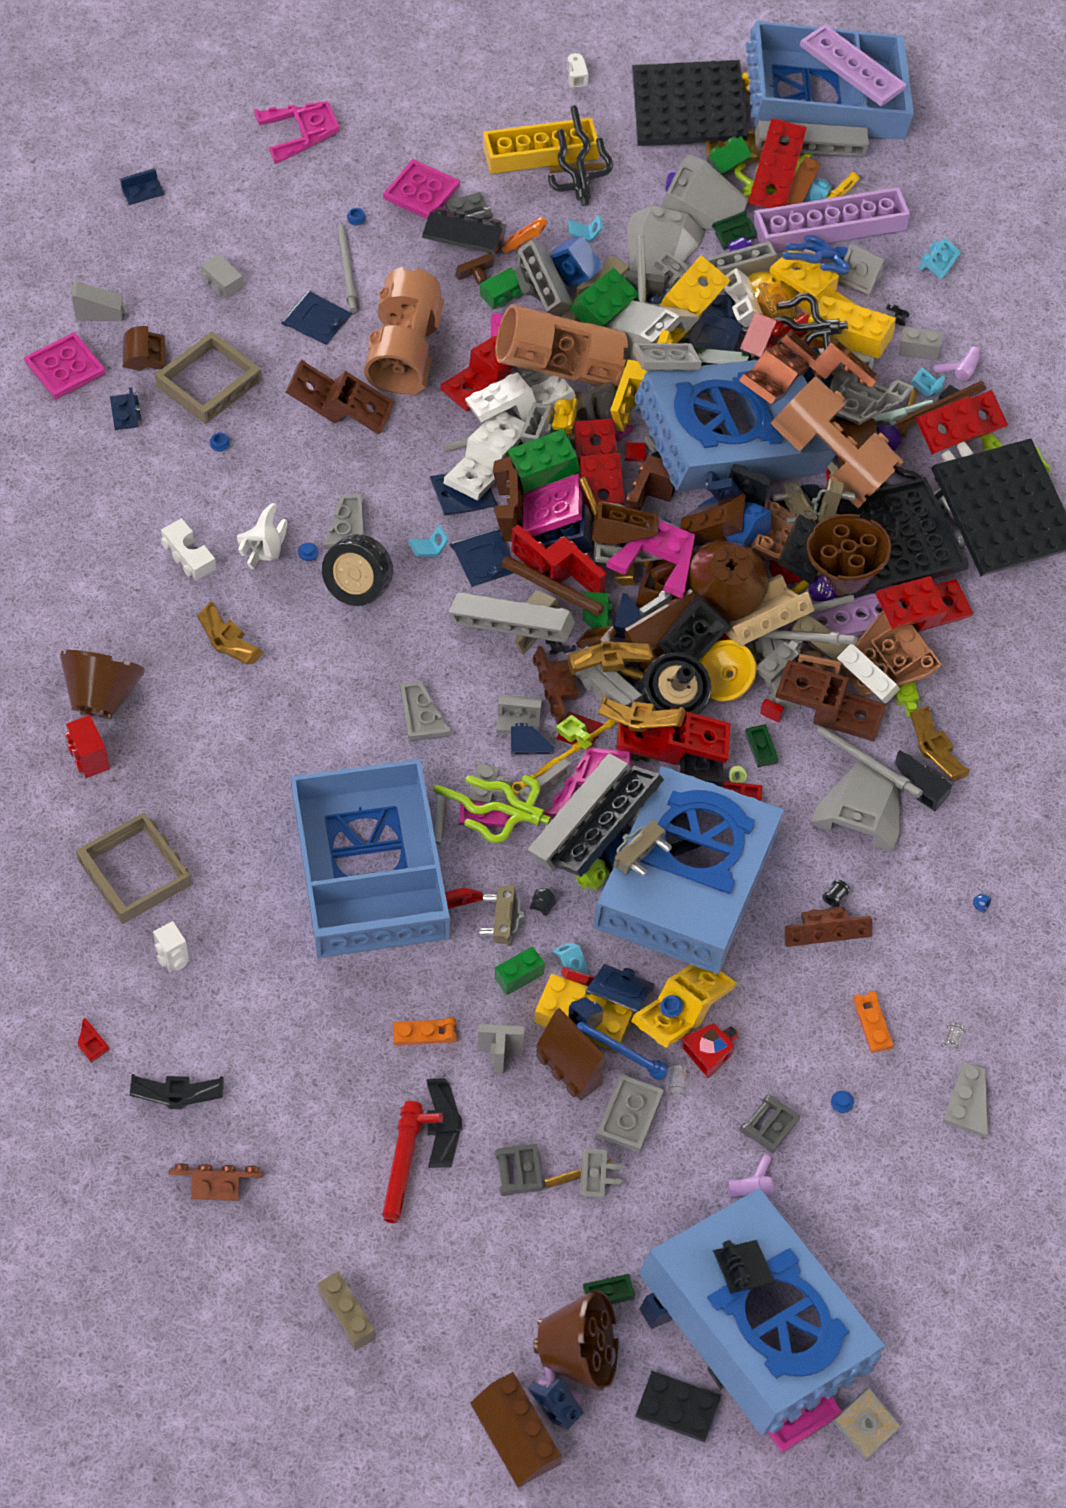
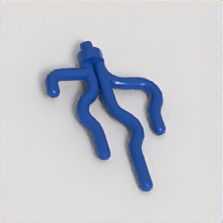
(822, 251)

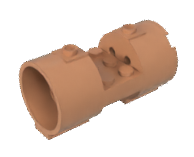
(560, 346)
(398, 351)
(810, 416)

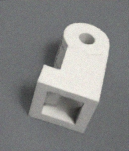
(577, 71)

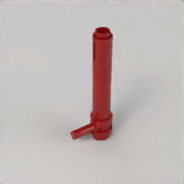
(408, 1127)

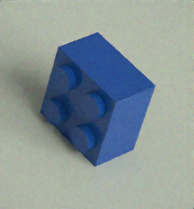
(575, 261)

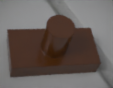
(475, 267)
(596, 636)

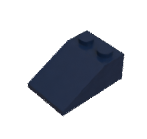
(578, 532)

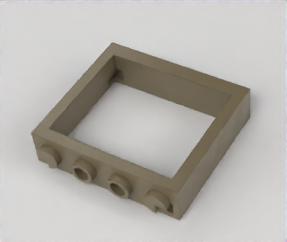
(223, 399)
(118, 835)

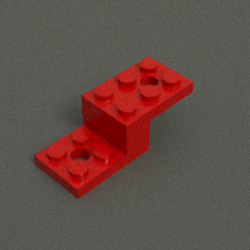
(777, 164)
(481, 373)
(961, 421)
(599, 463)
(558, 560)
(924, 603)
(671, 743)

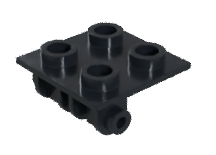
(743, 1266)

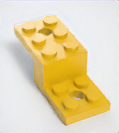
(808, 280)
(692, 296)
(628, 387)
(697, 991)

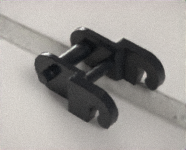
(905, 314)
(562, 648)

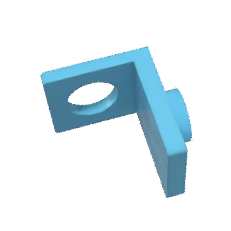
(577, 229)
(429, 547)
(572, 957)

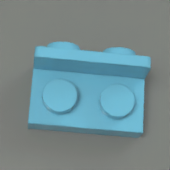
(940, 257)

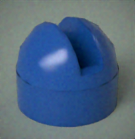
(980, 901)

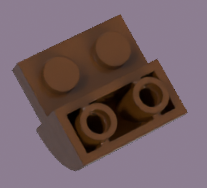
(143, 349)

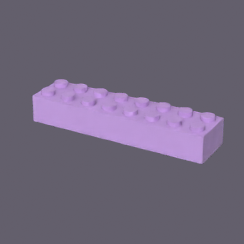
(833, 218)

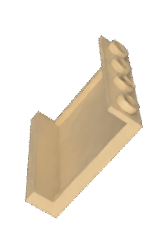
(775, 611)

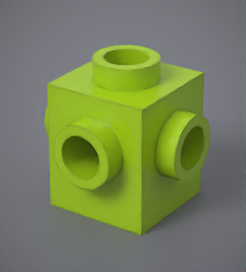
(594, 876)

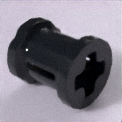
(836, 893)

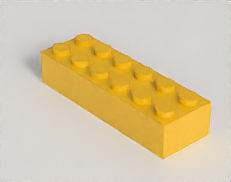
(535, 146)

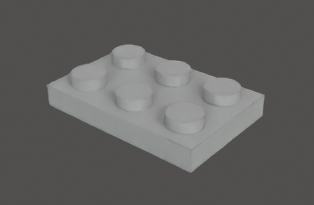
(667, 356)
(630, 1113)

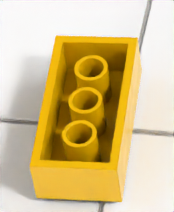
(867, 329)
(562, 992)

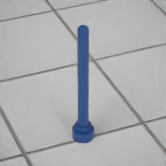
(656, 1068)

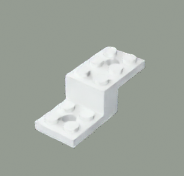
(516, 394)
(482, 449)

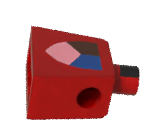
(709, 1047)

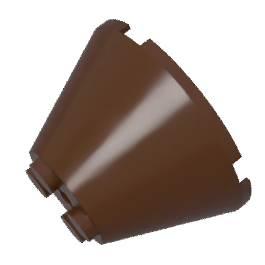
(848, 551)
(729, 578)
(97, 682)
(580, 1341)

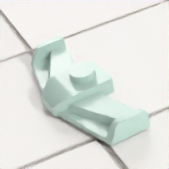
(894, 415)

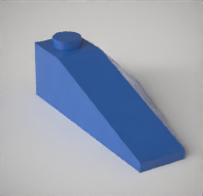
(755, 521)

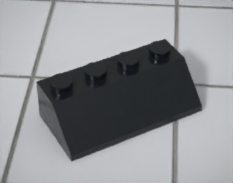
(465, 230)

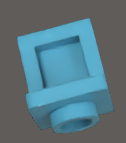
(818, 190)
(927, 383)

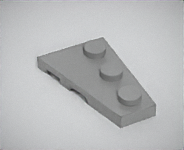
(346, 521)
(968, 1101)

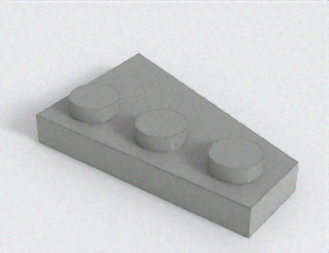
(420, 714)

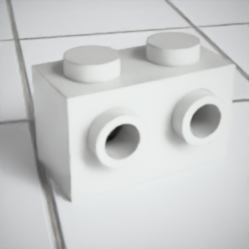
(170, 947)

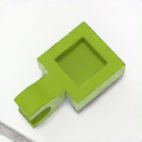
(908, 697)
(574, 729)

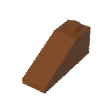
(802, 180)

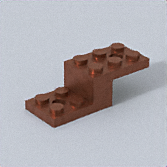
(830, 358)
(774, 373)
(339, 397)
(653, 481)
(829, 698)

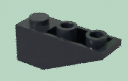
(934, 787)

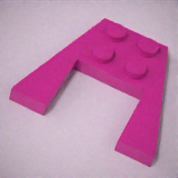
(314, 121)
(669, 544)
(583, 769)

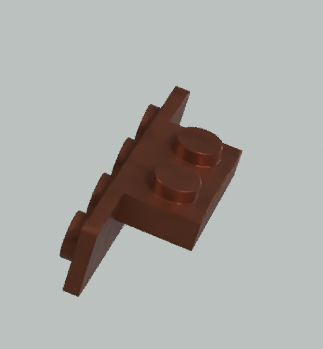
(557, 682)
(827, 926)
(216, 1183)

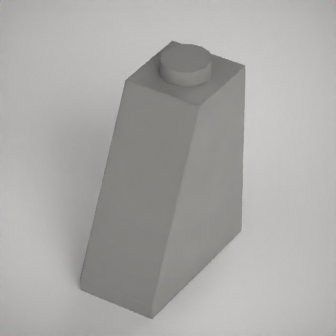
(96, 304)

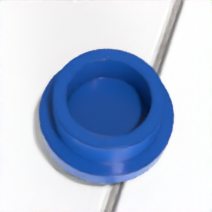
(356, 216)
(219, 442)
(308, 551)
(671, 1006)
(842, 1101)

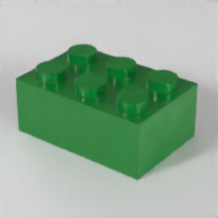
(604, 299)
(544, 460)

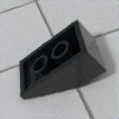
(695, 629)

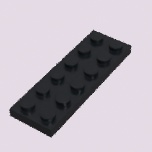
(608, 821)

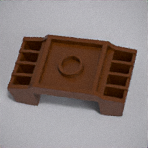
(508, 484)

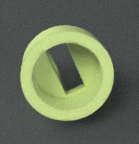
(743, 776)

